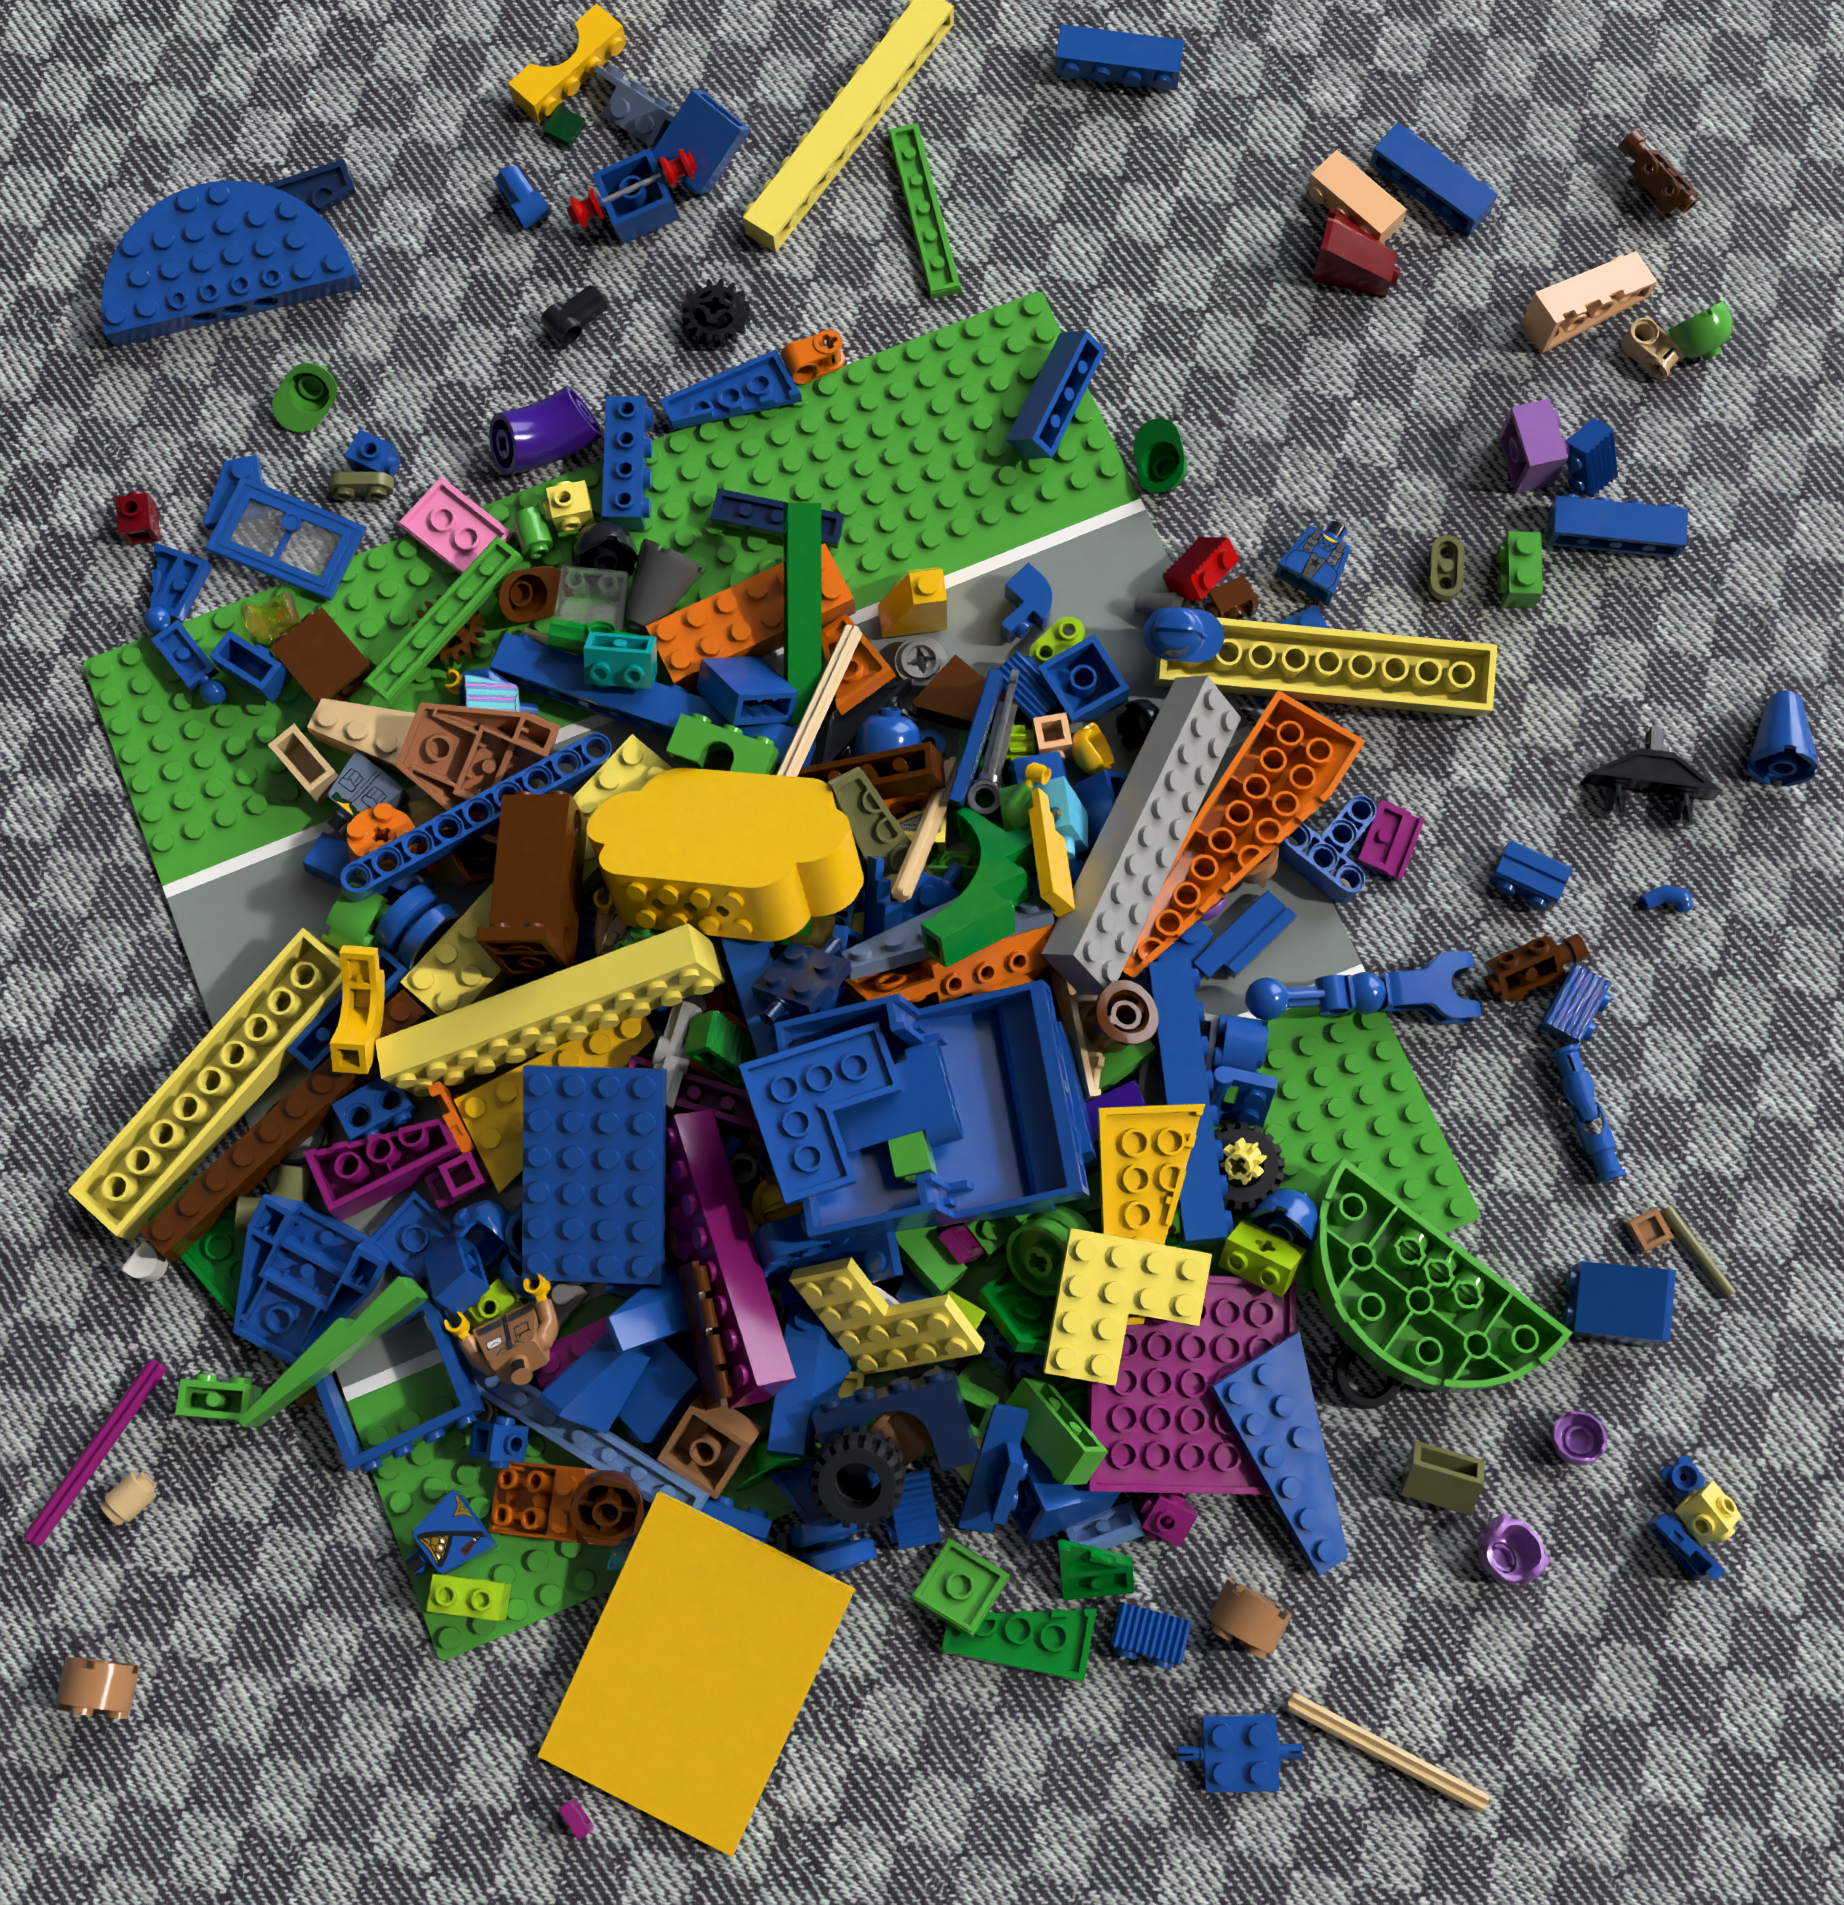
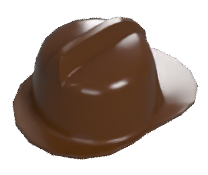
(529, 594)

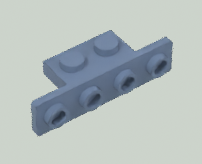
(634, 109)

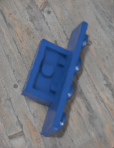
(996, 1472)

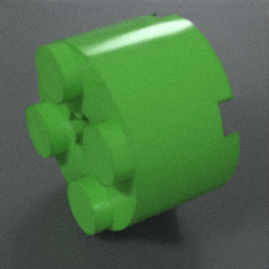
(355, 922)

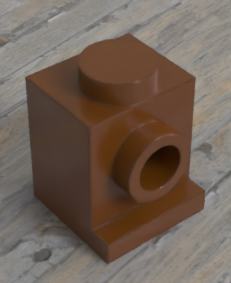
(1232, 600)

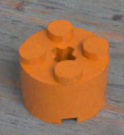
(374, 829)

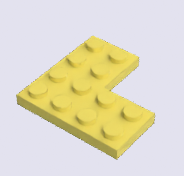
(1103, 1283)
(880, 1334)

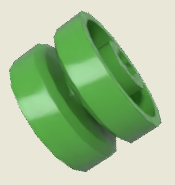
(1038, 1248)

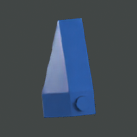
(819, 1372)

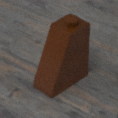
(952, 696)

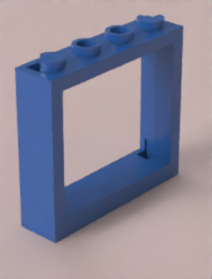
(430, 1431)

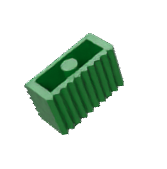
(719, 1045)

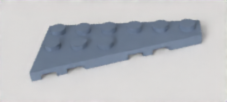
(905, 944)

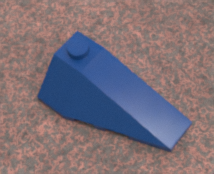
(650, 1315)

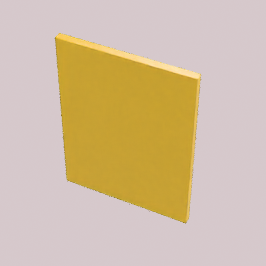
(696, 1673)

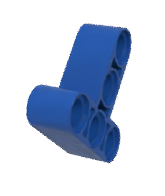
(1330, 851)

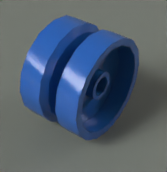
(414, 925)
(833, 1544)

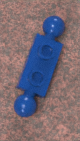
(185, 655)

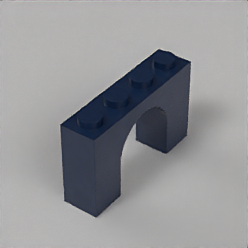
(931, 1399)

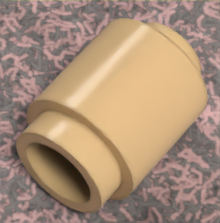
(129, 1497)

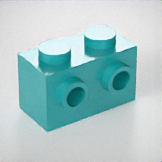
(620, 660)

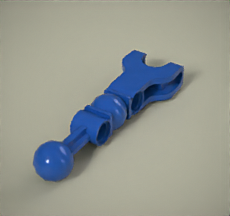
(1366, 993)

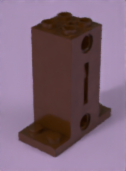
(536, 886)

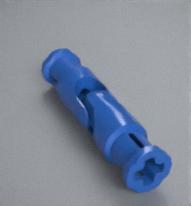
(1579, 1091)

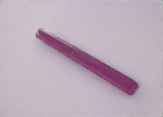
(94, 1452)

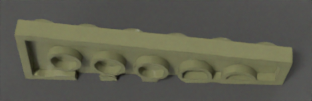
(872, 823)

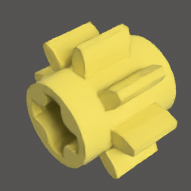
(1251, 1156)

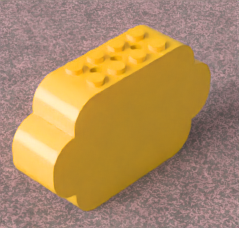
(726, 853)

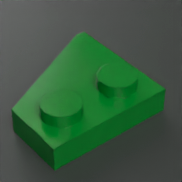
(1093, 1571)

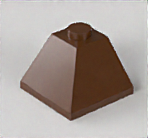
(466, 865)

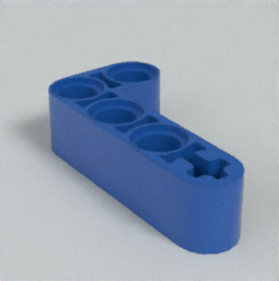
(783, 1243)

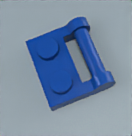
(1251, 1098)

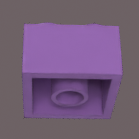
(1533, 445)

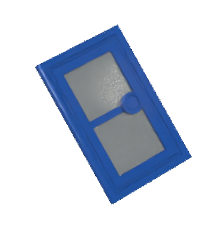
(286, 538)

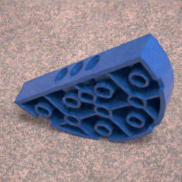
(218, 258)

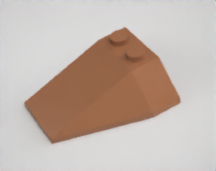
(469, 749)

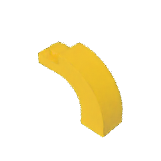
(361, 1011)

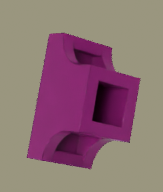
(458, 1179)

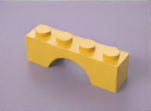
(542, 88)

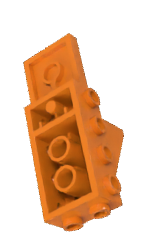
(995, 967)

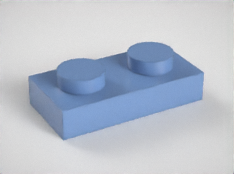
(1107, 1528)

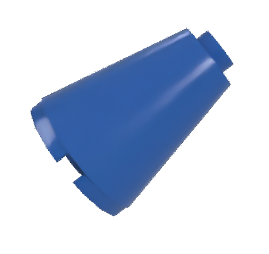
(1783, 743)

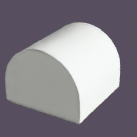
(146, 1263)

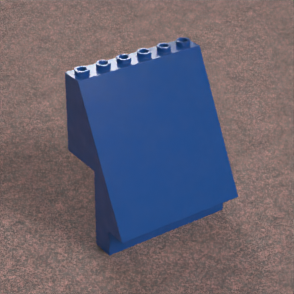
(1012, 1103)

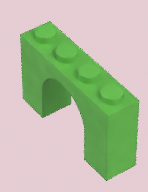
(931, 1260)

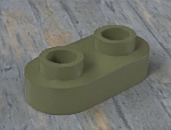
(361, 484)
(1446, 570)

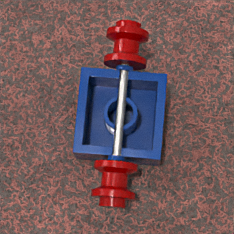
(635, 194)

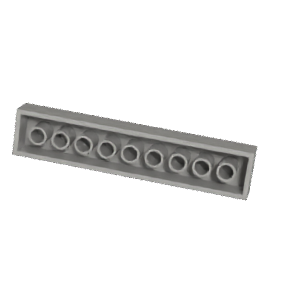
(1142, 835)

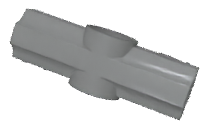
(670, 1049)

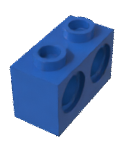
(372, 1099)

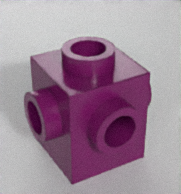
(1166, 1516)

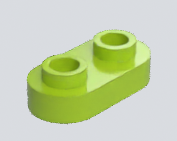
(1055, 640)

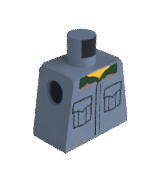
(360, 788)

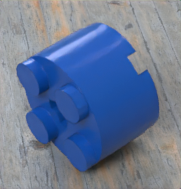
(1240, 1043)

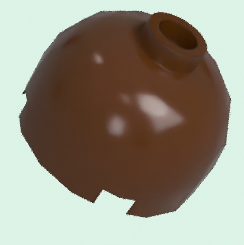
(607, 1507)

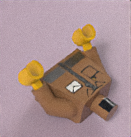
(513, 1342)

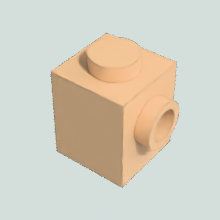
(1052, 734)

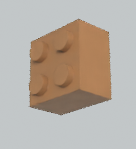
(709, 1445)

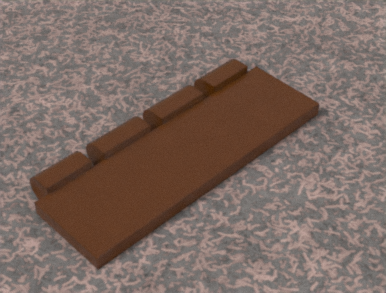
(706, 1346)

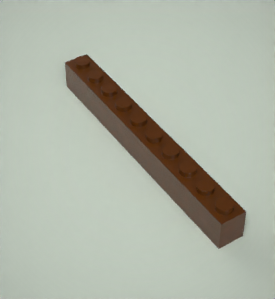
(266, 1144)

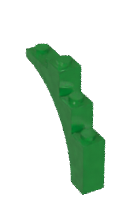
(987, 905)

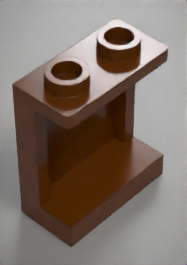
(322, 658)

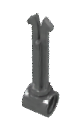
(990, 777)

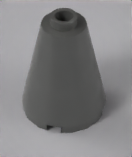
(658, 584)

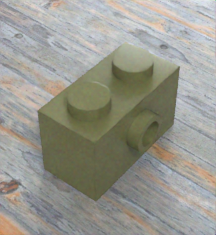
(1442, 1477)

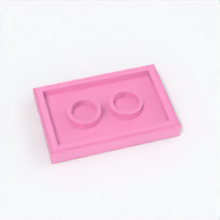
(452, 526)

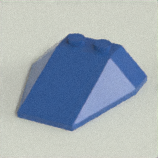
(301, 1275)

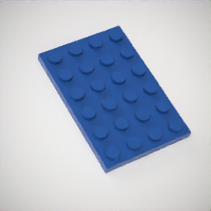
(594, 1174)

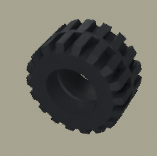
(1245, 1199)
(853, 1505)

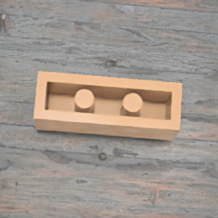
(1356, 196)

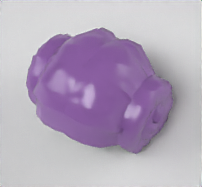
(1511, 1551)

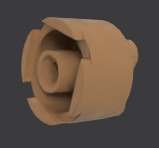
(1248, 1618)
(97, 1687)

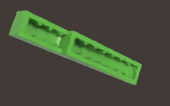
(337, 1346)

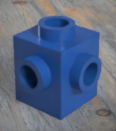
(498, 1441)

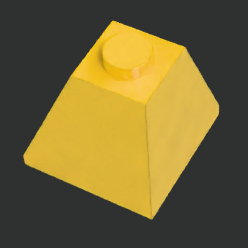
(915, 604)

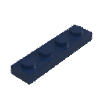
(766, 516)

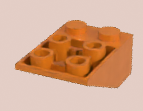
(536, 1501)

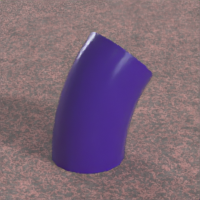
(542, 432)

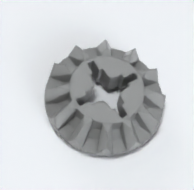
(908, 654)

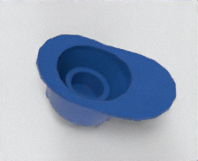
(1183, 634)

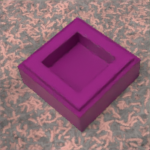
(576, 1818)

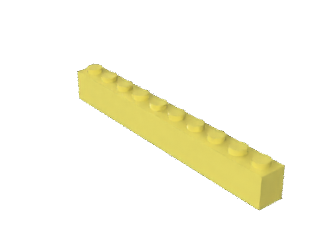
(847, 121)

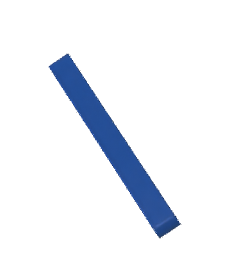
(466, 828)

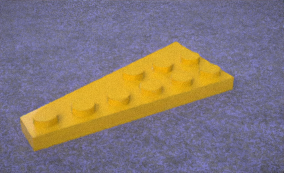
(496, 1108)
(1143, 1169)

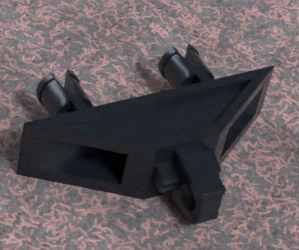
(843, 727)
(1653, 770)

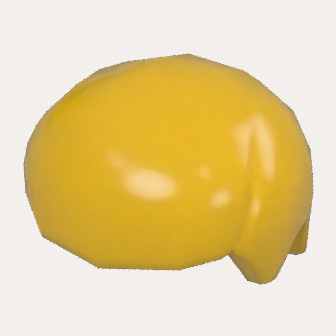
(1091, 750)

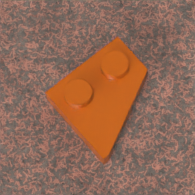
(452, 1116)

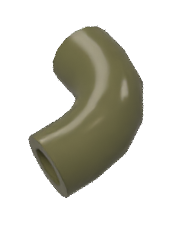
(291, 1183)

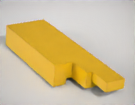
(1050, 857)

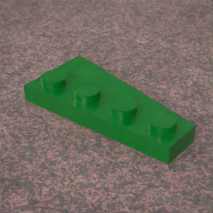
(1036, 1642)

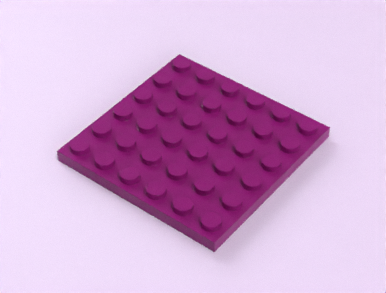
(1161, 1415)

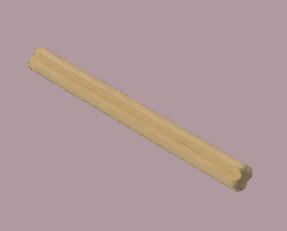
(820, 701)
(924, 836)
(1387, 1752)

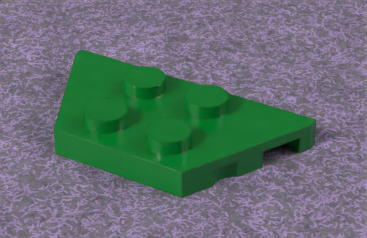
(1018, 1313)

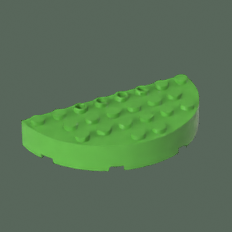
(1418, 1298)

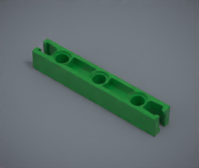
(802, 601)

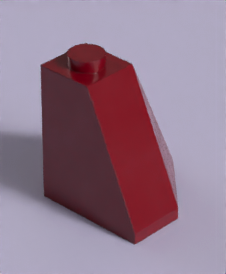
(1354, 258)

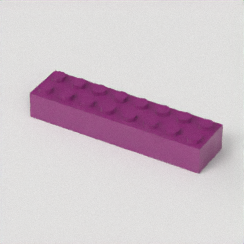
(716, 1233)

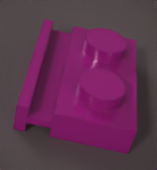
(1389, 840)

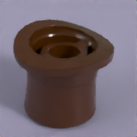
(1121, 1017)

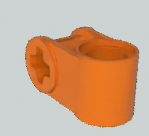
(811, 359)

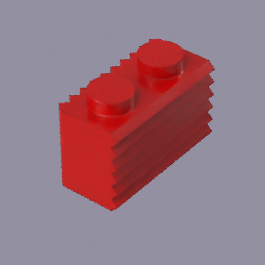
(1201, 567)

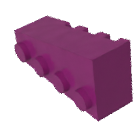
(379, 1166)

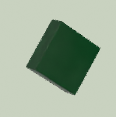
(564, 126)

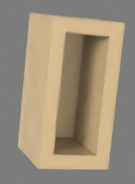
(304, 763)

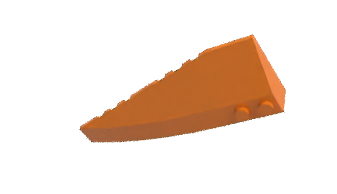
(1264, 795)

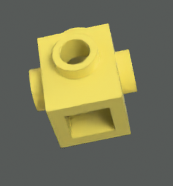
(569, 506)
(1708, 1514)

